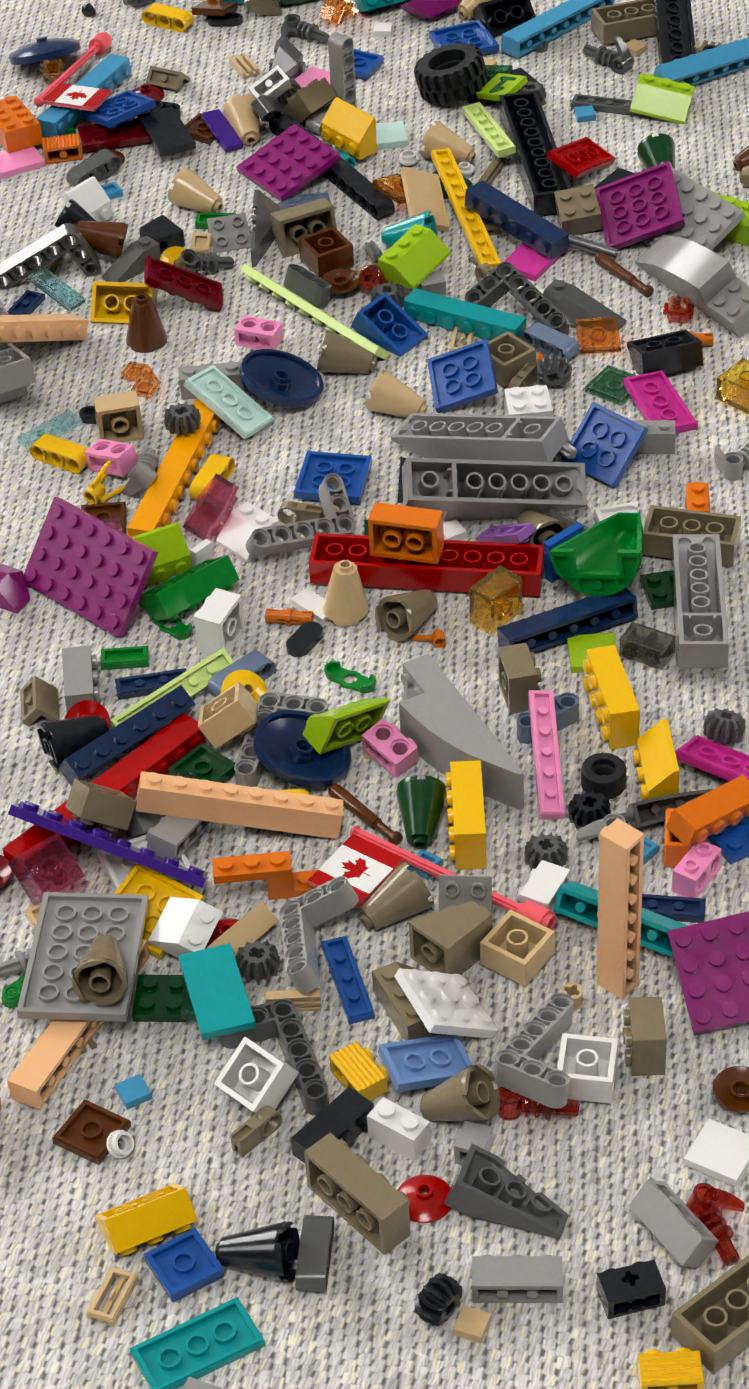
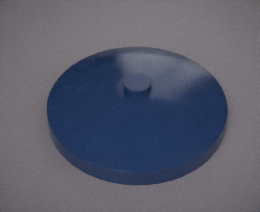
(43, 50)
(281, 378)
(291, 757)

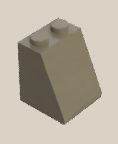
(450, 938)

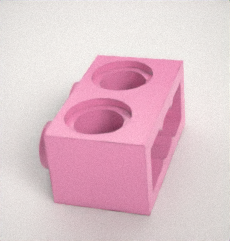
(258, 333)
(120, 454)
(387, 750)
(696, 870)

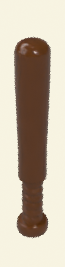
(619, 271)
(362, 812)

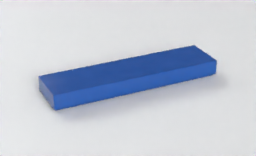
(347, 980)

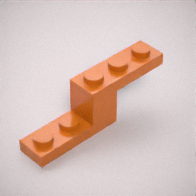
(272, 866)

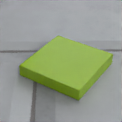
(578, 644)

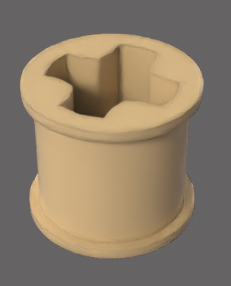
(576, 992)

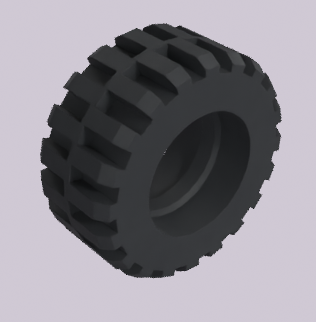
(451, 73)

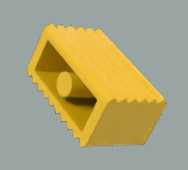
(356, 1069)
(670, 1369)

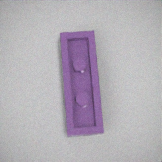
(507, 533)

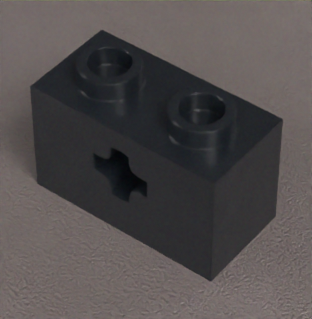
(631, 1289)

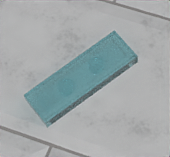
(57, 289)
(56, 426)

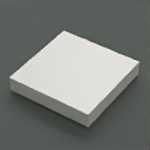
(720, 1152)

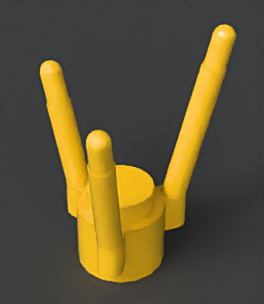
(96, 490)

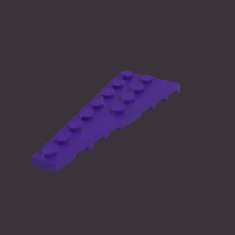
(101, 839)

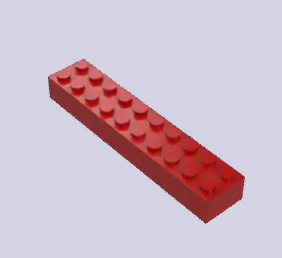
(457, 570)

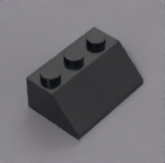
(503, 15)
(666, 352)

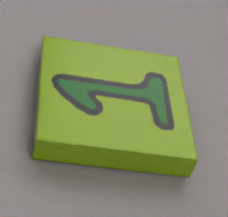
(501, 85)

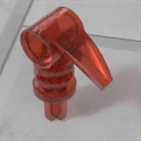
(514, 1104)
(706, 1204)

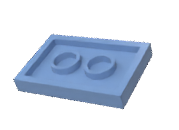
(423, 1061)

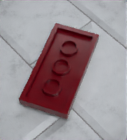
(99, 137)
(183, 283)

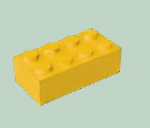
(611, 697)
(466, 815)

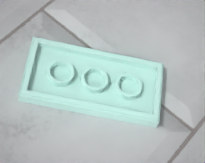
(388, 136)
(228, 402)

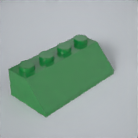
(189, 588)

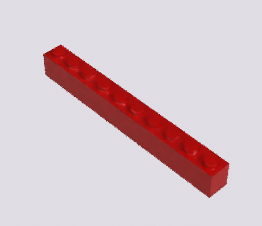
(152, 756)

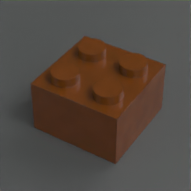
(326, 251)

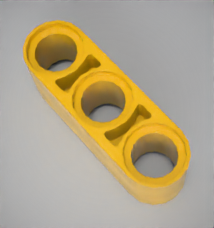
(168, 17)
(59, 453)
(214, 464)

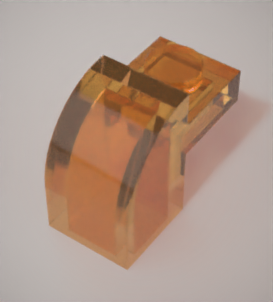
(336, 9)
(53, 69)

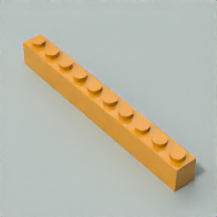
(174, 475)

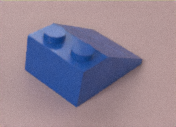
(388, 326)

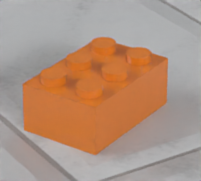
(406, 533)

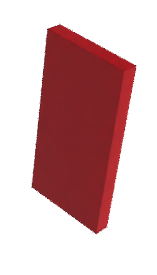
(581, 157)

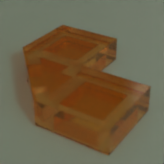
(145, 379)

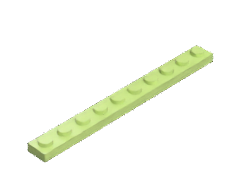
(307, 308)

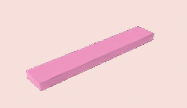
(546, 754)

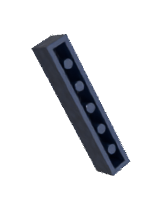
(516, 219)
(569, 620)
(126, 736)

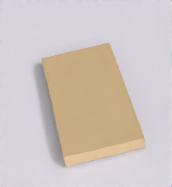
(424, 194)

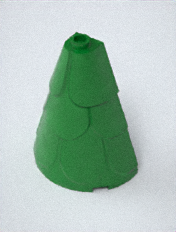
(602, 557)

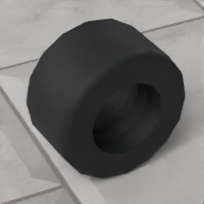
(604, 774)

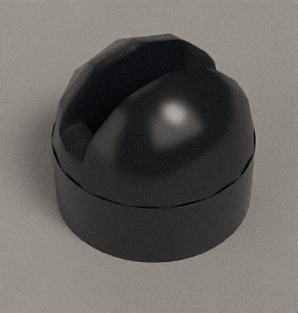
(88, 10)

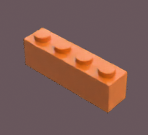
(711, 812)

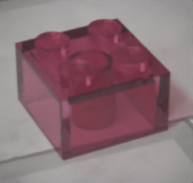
(211, 507)
(46, 868)

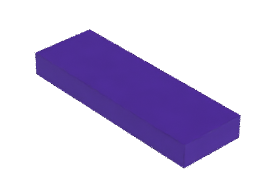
(222, 130)

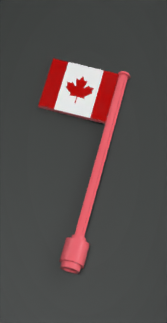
(74, 95)
(371, 860)

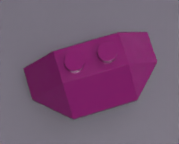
(429, 8)
(13, 589)

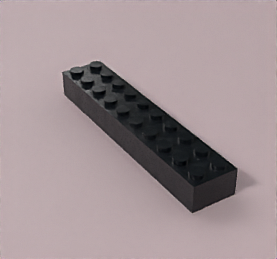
(532, 137)

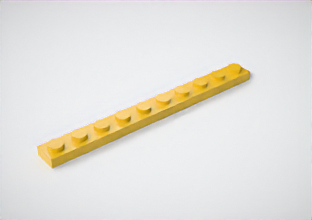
(470, 221)

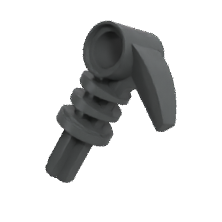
(295, 27)
(617, 61)
(205, 262)

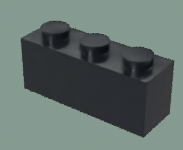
(342, 1117)

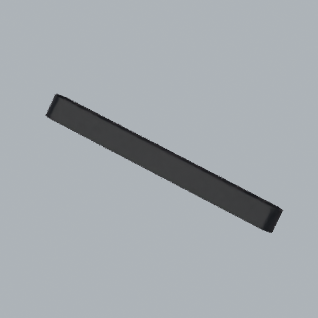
(345, 177)

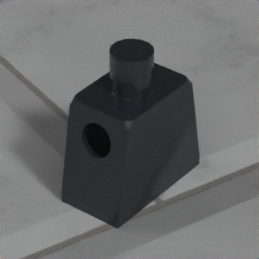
(163, 232)

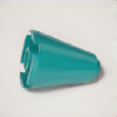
(396, 231)

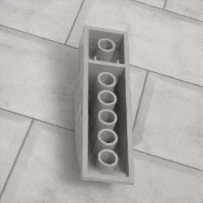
(702, 277)
(15, 372)
(482, 436)
(492, 487)
(699, 602)
(451, 731)

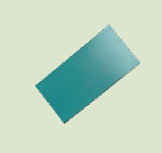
(216, 991)
(197, 1346)

